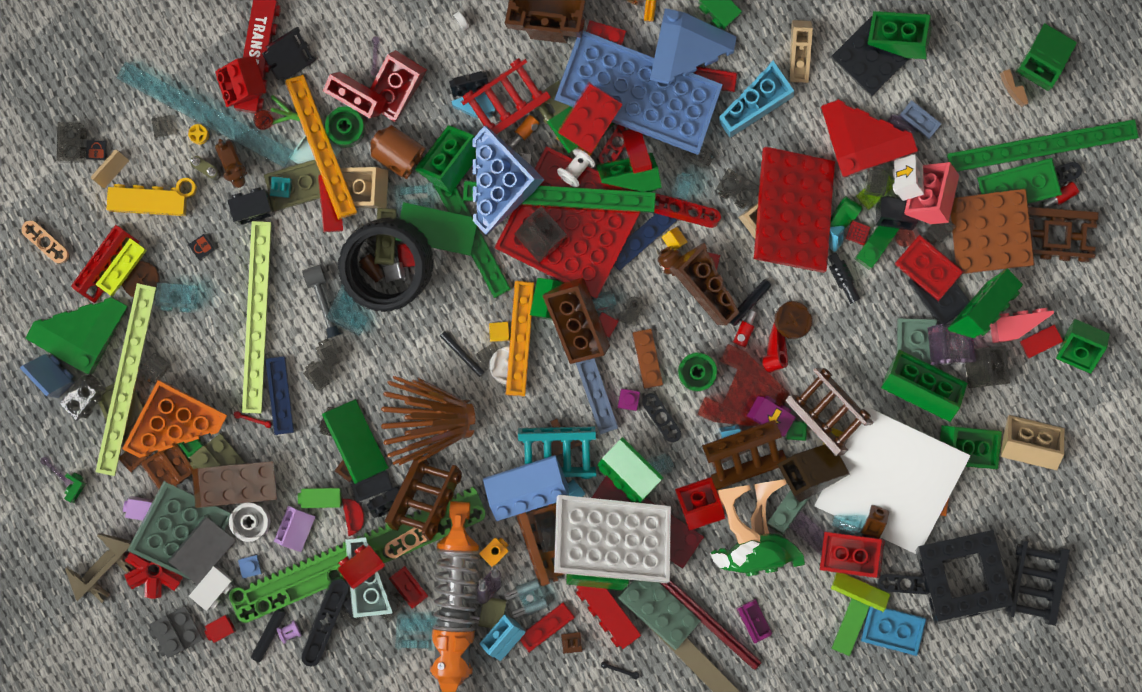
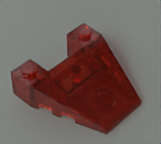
(748, 383)

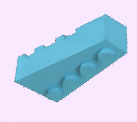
(757, 100)

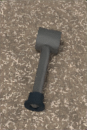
(314, 278)

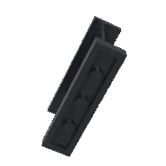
(1056, 577)

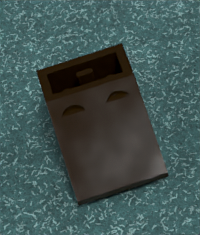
(812, 471)

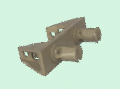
(88, 582)

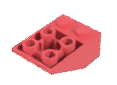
(1013, 327)

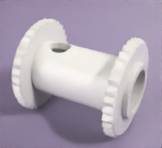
(575, 168)

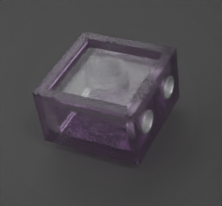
(949, 347)

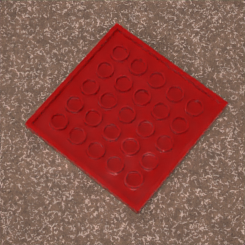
(593, 234)

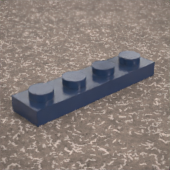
(643, 238)
(279, 395)

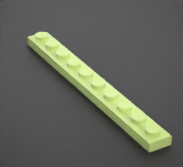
(256, 317)
(126, 379)

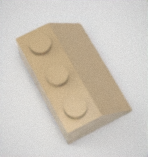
(1033, 442)

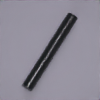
(462, 354)

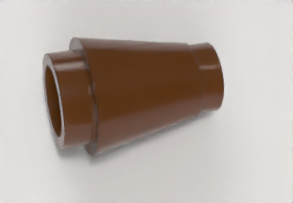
(370, 268)

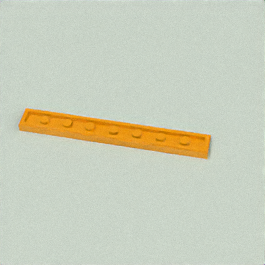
(321, 147)

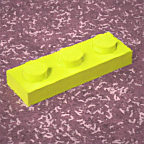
(121, 267)

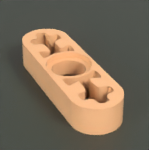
(38, 229)
(395, 542)

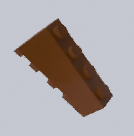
(704, 283)

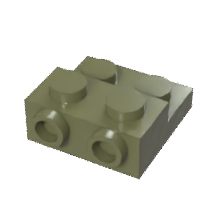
(215, 453)

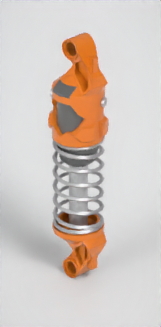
(453, 627)

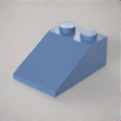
(48, 375)

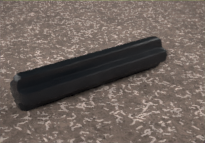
(750, 301)
(268, 635)

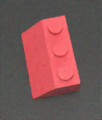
(938, 196)

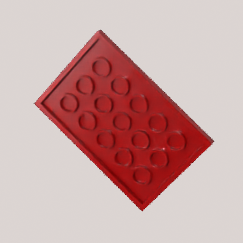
(794, 210)

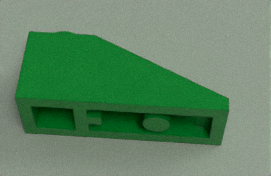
(875, 246)

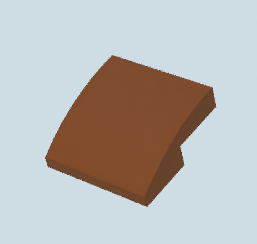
(168, 466)

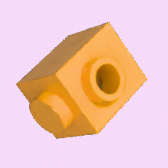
(487, 554)

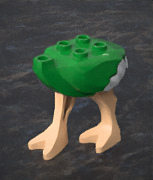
(755, 546)

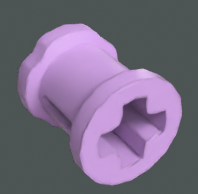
(282, 632)

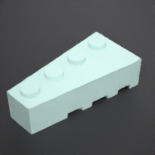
(369, 596)

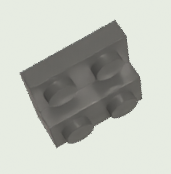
(175, 632)

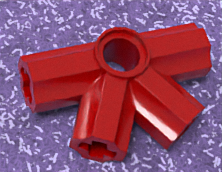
(152, 580)

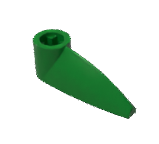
(845, 212)

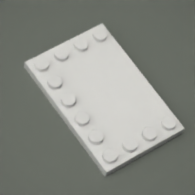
(612, 539)

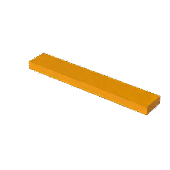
(519, 339)

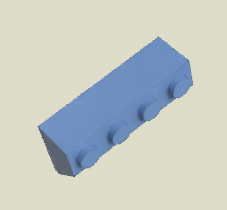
(525, 488)

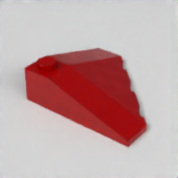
(862, 140)

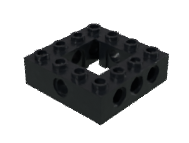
(949, 609)

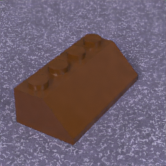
(576, 321)

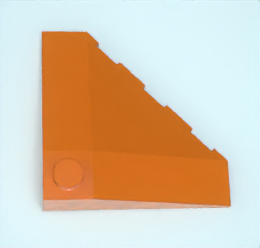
(170, 419)

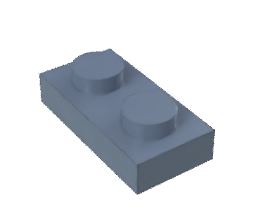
(920, 119)

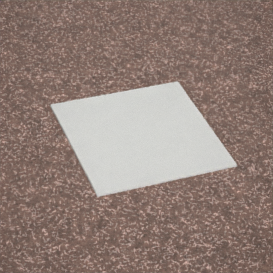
(898, 472)

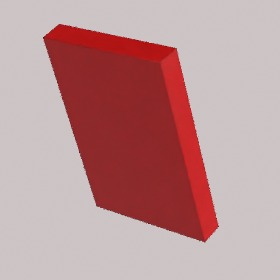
(928, 267)

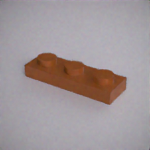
(647, 358)

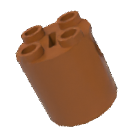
(396, 150)

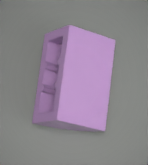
(294, 529)

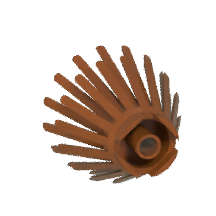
(447, 419)

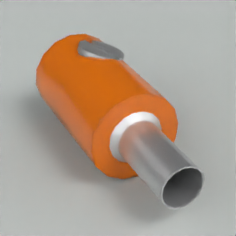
(524, 130)

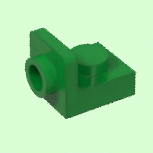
(73, 491)

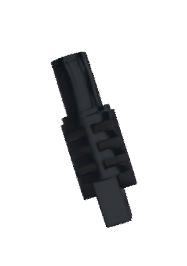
(843, 277)

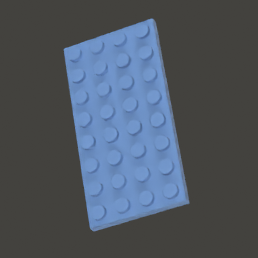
(668, 112)

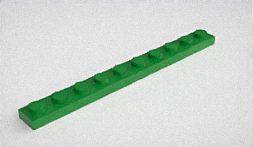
(1043, 146)
(582, 198)

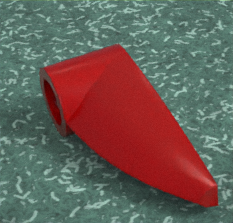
(776, 352)

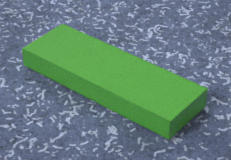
(850, 627)

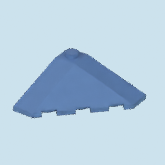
(686, 44)
(501, 179)

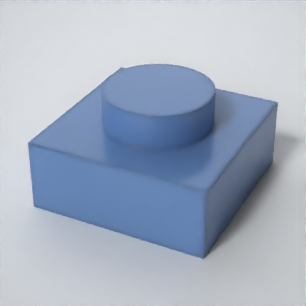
(249, 566)

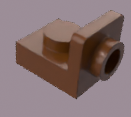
(875, 522)

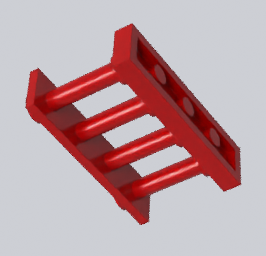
(522, 107)

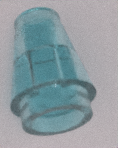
(849, 524)

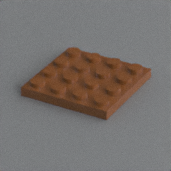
(992, 231)

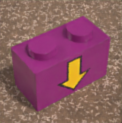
(766, 410)

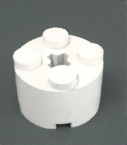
(241, 529)

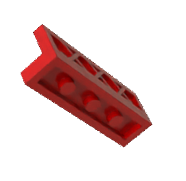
(99, 262)

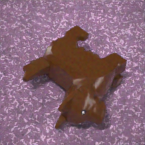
(231, 162)

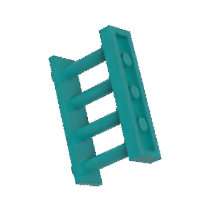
(566, 435)

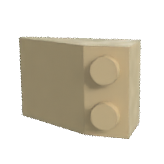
(367, 186)

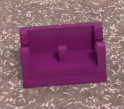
(754, 621)

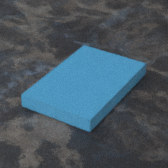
(893, 630)

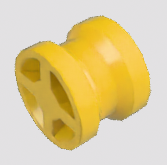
(195, 134)

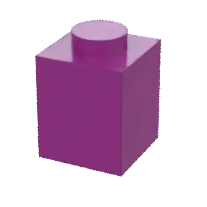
(628, 400)

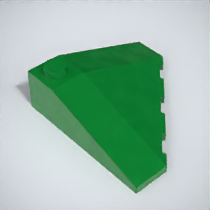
(79, 335)

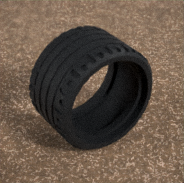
(360, 290)

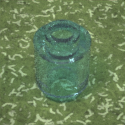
(604, 302)

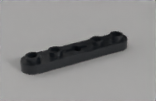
(318, 638)

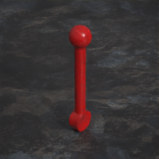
(268, 424)

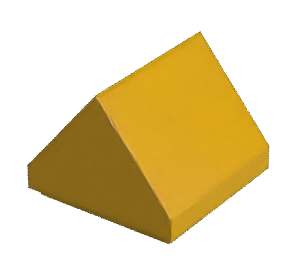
(674, 238)

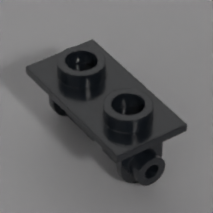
(460, 86)
(379, 507)

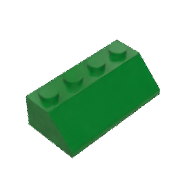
(987, 305)
(924, 385)

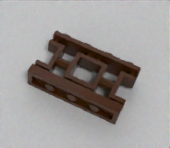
(1057, 219)

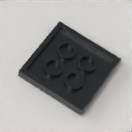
(867, 64)

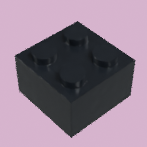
(250, 206)

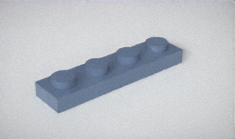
(597, 395)

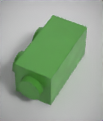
(320, 498)

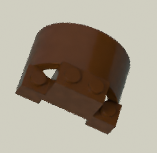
(547, 18)

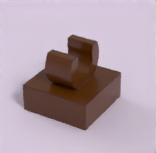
(571, 642)

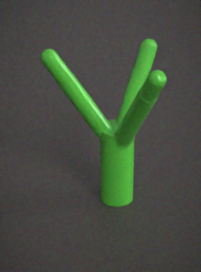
(288, 113)

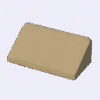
(109, 168)

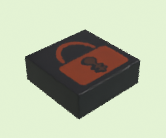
(96, 150)
(201, 247)

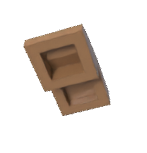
(1017, 93)

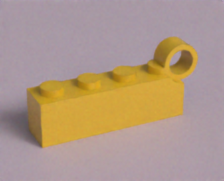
(149, 201)

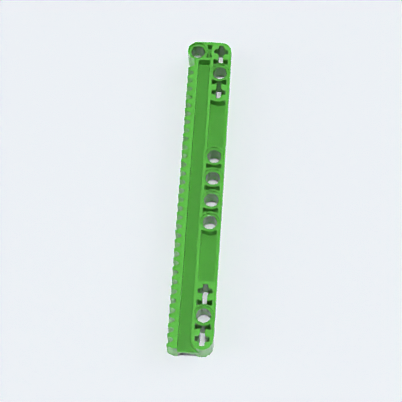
(315, 574)

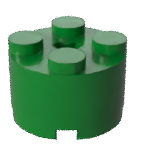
(352, 135)
(707, 376)

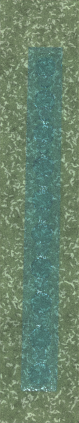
(205, 114)

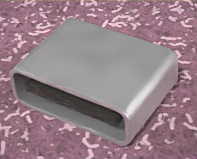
(394, 272)

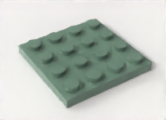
(170, 523)

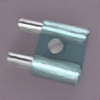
(530, 596)

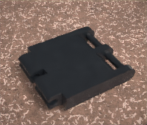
(288, 55)

